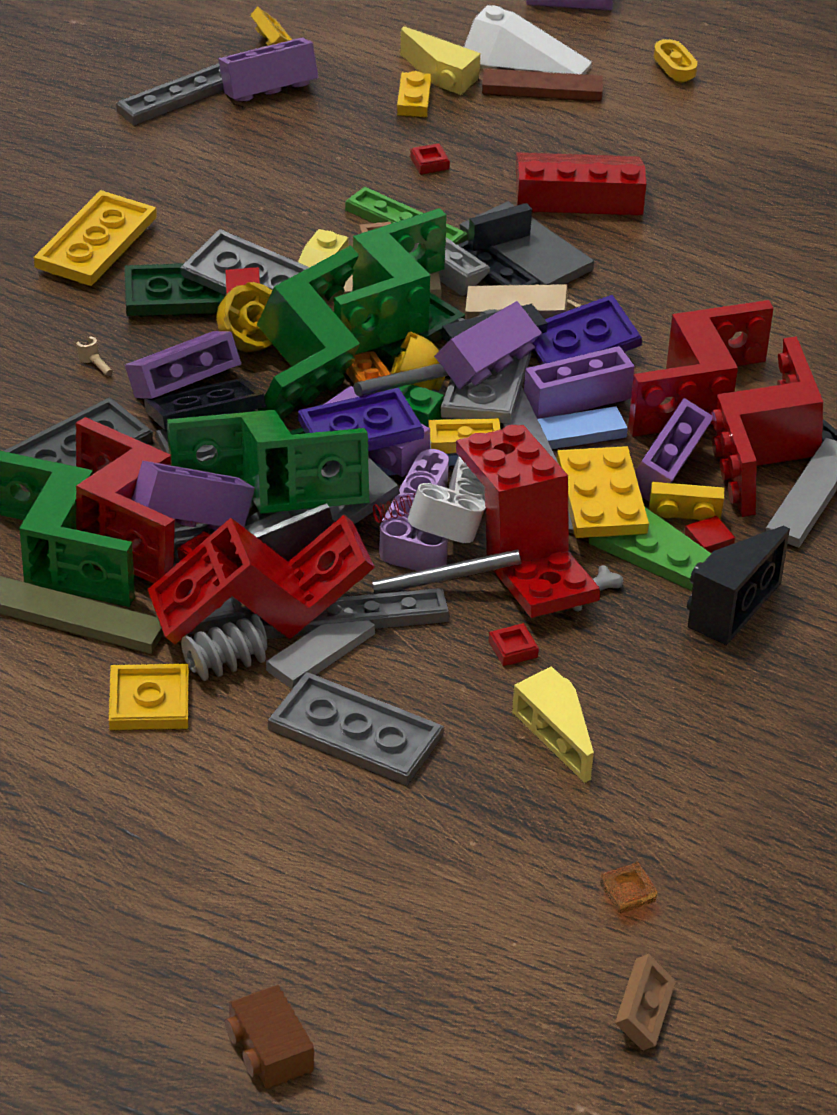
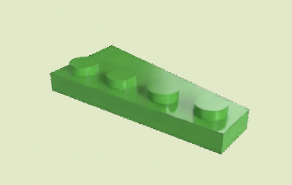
(660, 551)

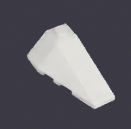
(517, 44)

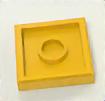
(148, 696)

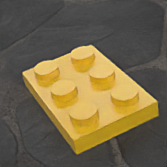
(603, 492)

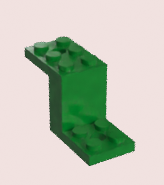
(392, 280)
(309, 333)
(277, 464)
(51, 547)

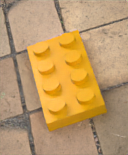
(95, 238)

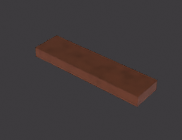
(542, 84)

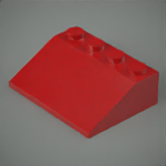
(581, 183)

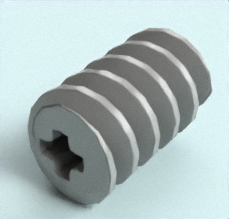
(225, 646)

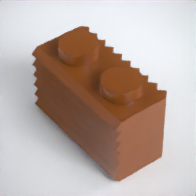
(271, 1036)

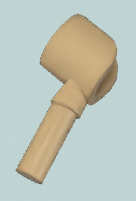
(90, 353)

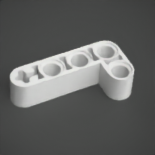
(452, 510)

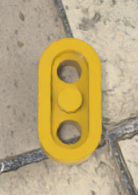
(675, 60)

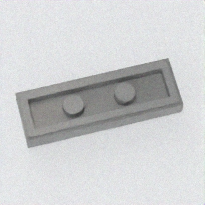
(319, 649)

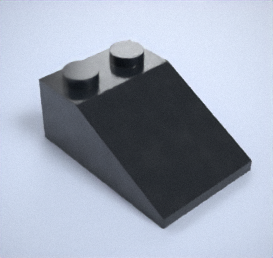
(736, 584)

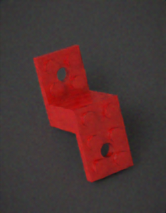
(700, 362)
(767, 425)
(106, 500)
(528, 513)
(245, 568)

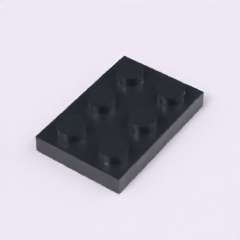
(214, 399)

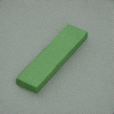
(380, 208)

